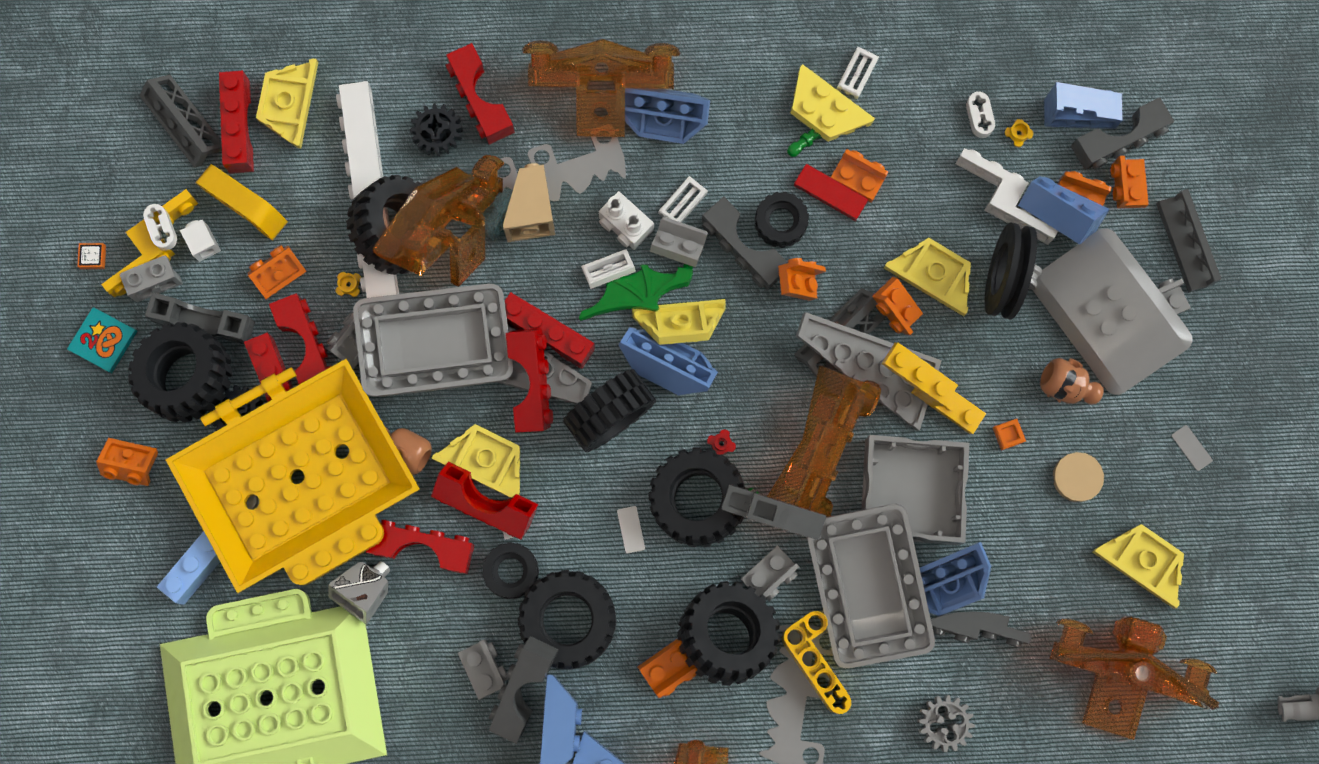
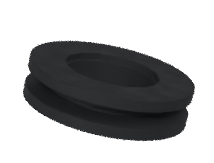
(1010, 271)

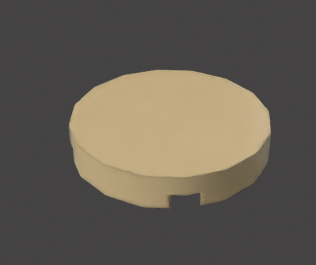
(1078, 477)

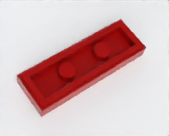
(831, 192)

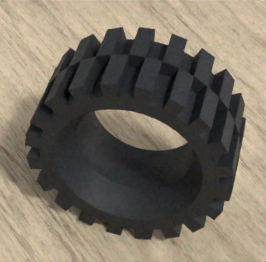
(609, 410)

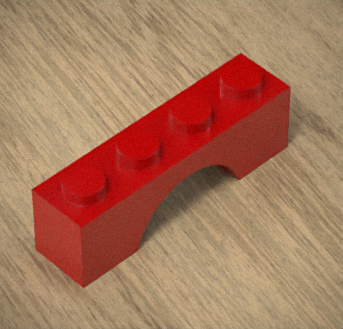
(234, 103)
(491, 118)
(292, 316)
(558, 336)
(528, 350)
(457, 490)
(453, 554)

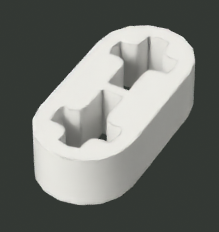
(985, 113)
(165, 225)

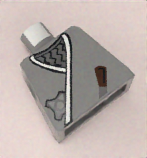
(360, 589)

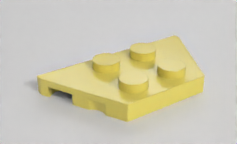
(287, 100)
(825, 108)
(936, 273)
(681, 321)
(488, 458)
(1146, 561)

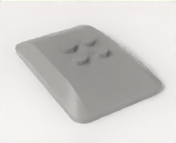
(1112, 311)
(432, 340)
(871, 587)

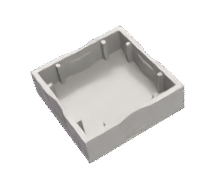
(922, 478)

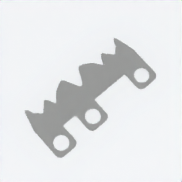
(577, 171)
(790, 708)

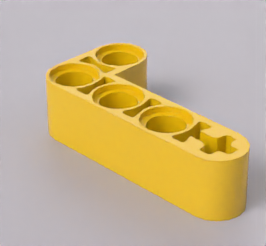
(242, 201)
(820, 665)

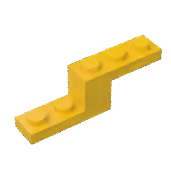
(139, 234)
(933, 388)

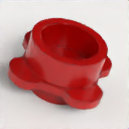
(723, 436)

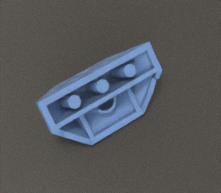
(665, 113)
(667, 365)
(956, 580)
(559, 724)

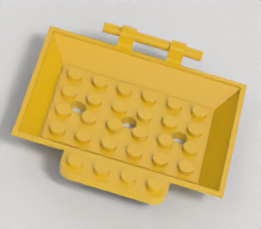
(305, 524)

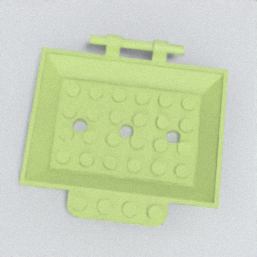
(279, 648)

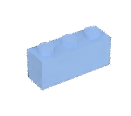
(190, 571)

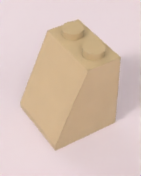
(529, 206)

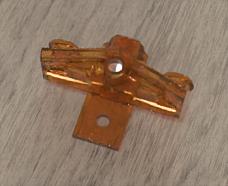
(1130, 673)

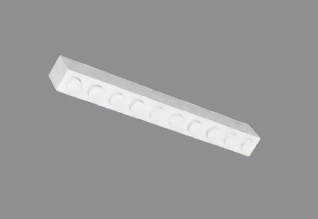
(364, 168)

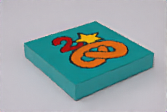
(102, 340)

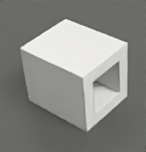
(200, 240)

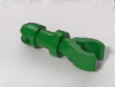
(806, 140)

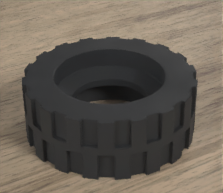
(781, 201)
(492, 563)

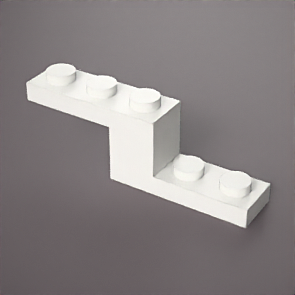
(1007, 194)

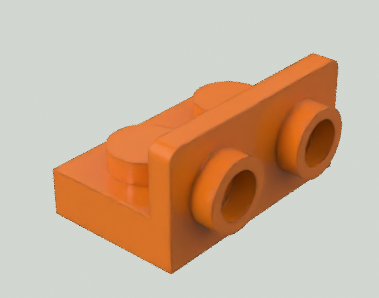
(860, 174)
(1130, 183)
(1091, 189)
(275, 271)
(798, 278)
(897, 305)
(126, 461)
(667, 669)

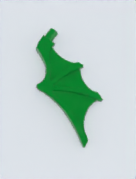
(639, 291)

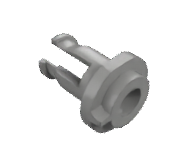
(1299, 707)

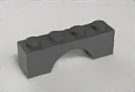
(1097, 147)
(722, 222)
(219, 324)
(532, 665)

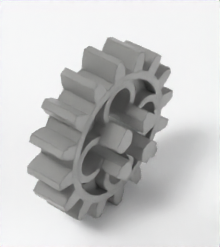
(959, 730)

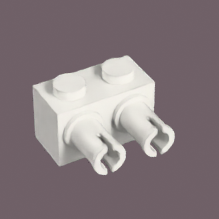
(625, 220)

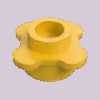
(1026, 132)
(343, 279)

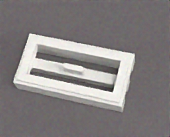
(849, 89)
(696, 186)
(609, 271)

